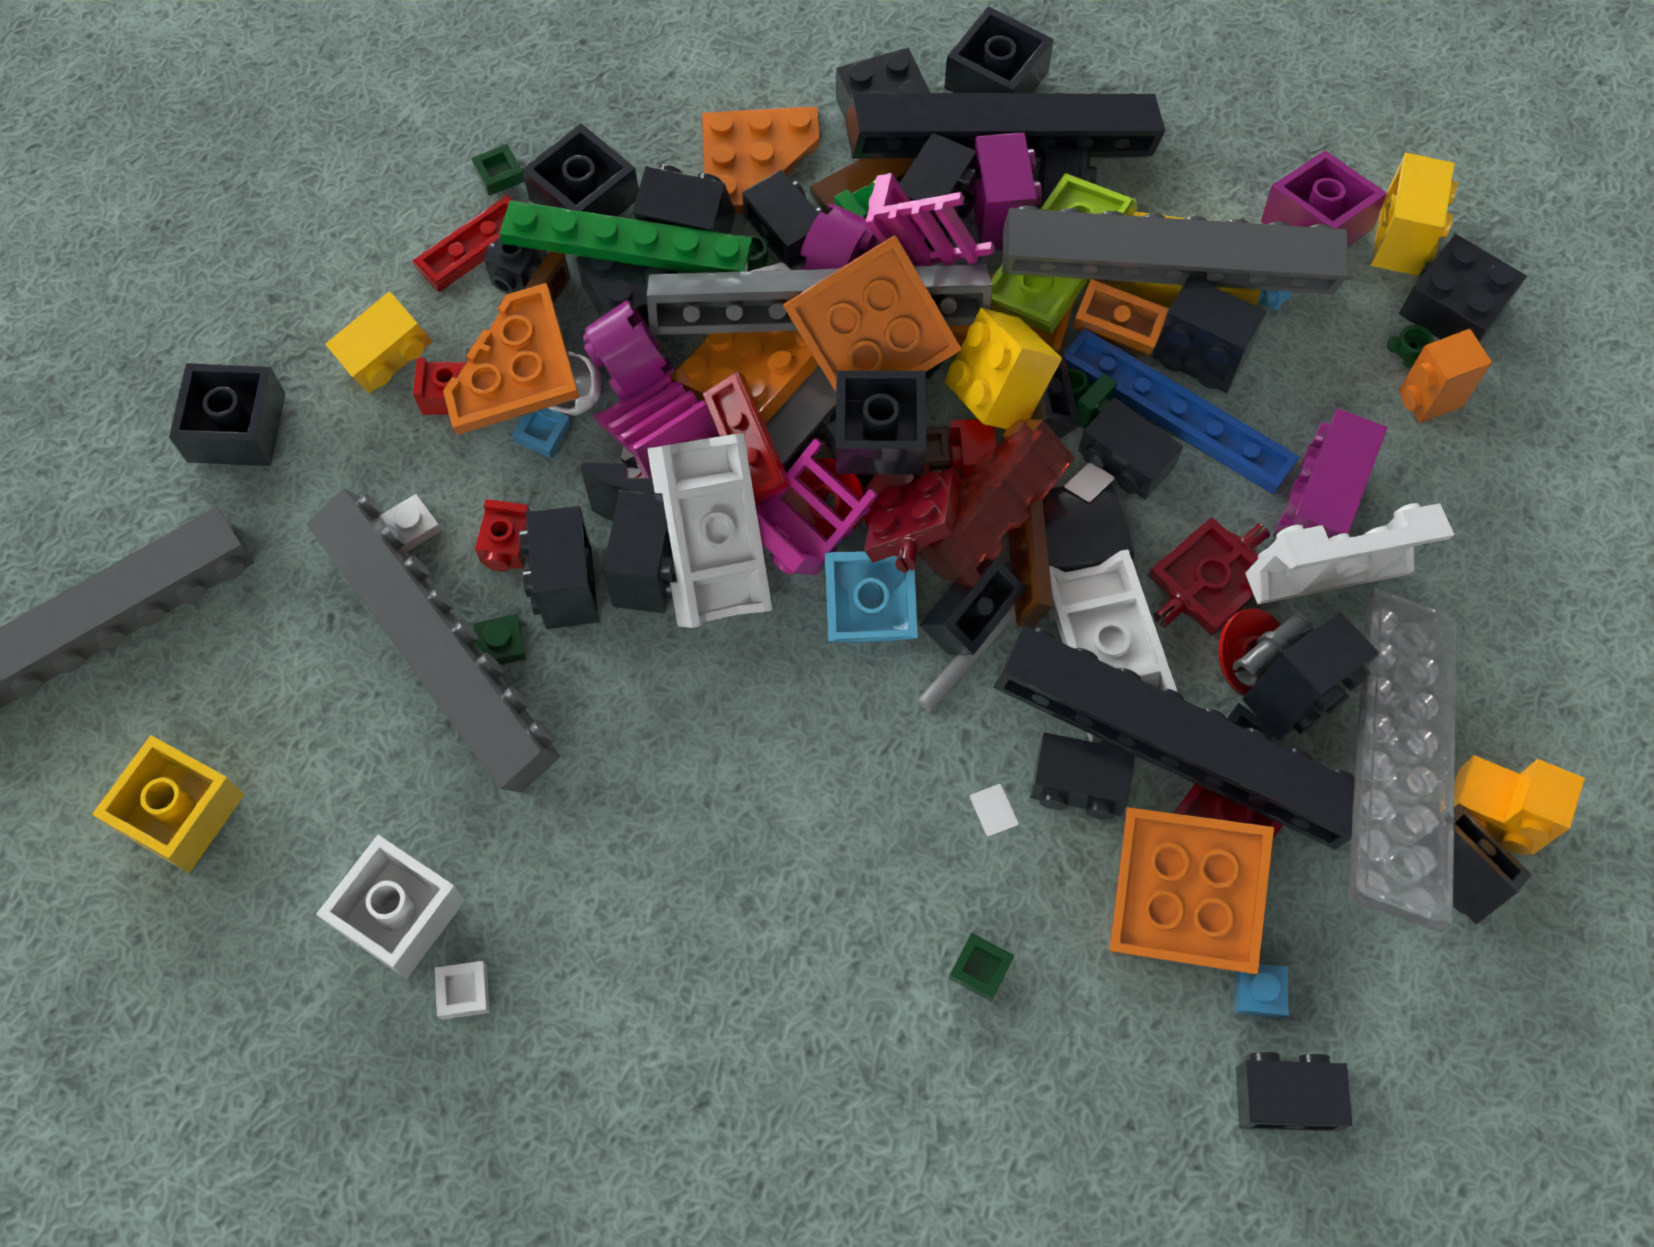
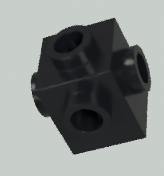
(511, 265)

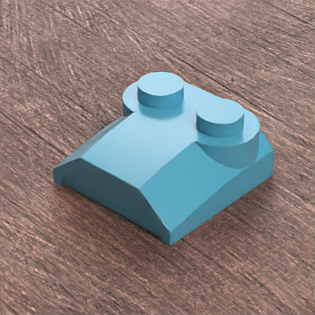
(869, 599)

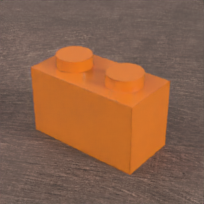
(1120, 318)
(1444, 375)

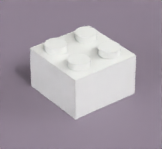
(391, 906)

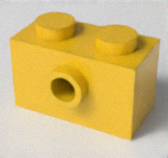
(379, 343)

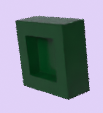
(498, 169)
(1095, 400)
(501, 638)
(981, 967)

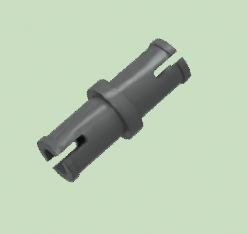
(1269, 648)

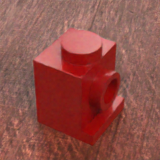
(430, 382)
(968, 442)
(503, 551)

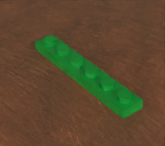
(624, 239)

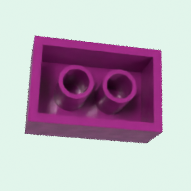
(1333, 474)

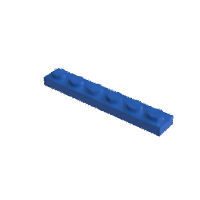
(1183, 412)

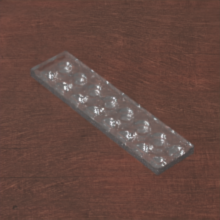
(1406, 764)

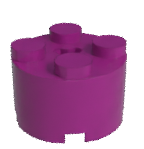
(836, 239)
(628, 351)

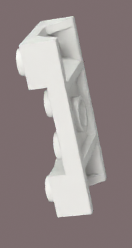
(711, 529)
(1310, 563)
(1108, 615)

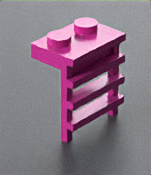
(894, 214)
(656, 419)
(791, 537)

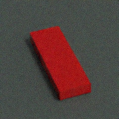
(462, 248)
(736, 413)

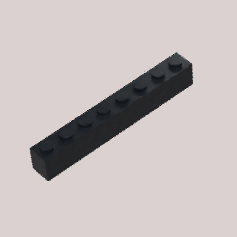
(1101, 123)
(1179, 736)

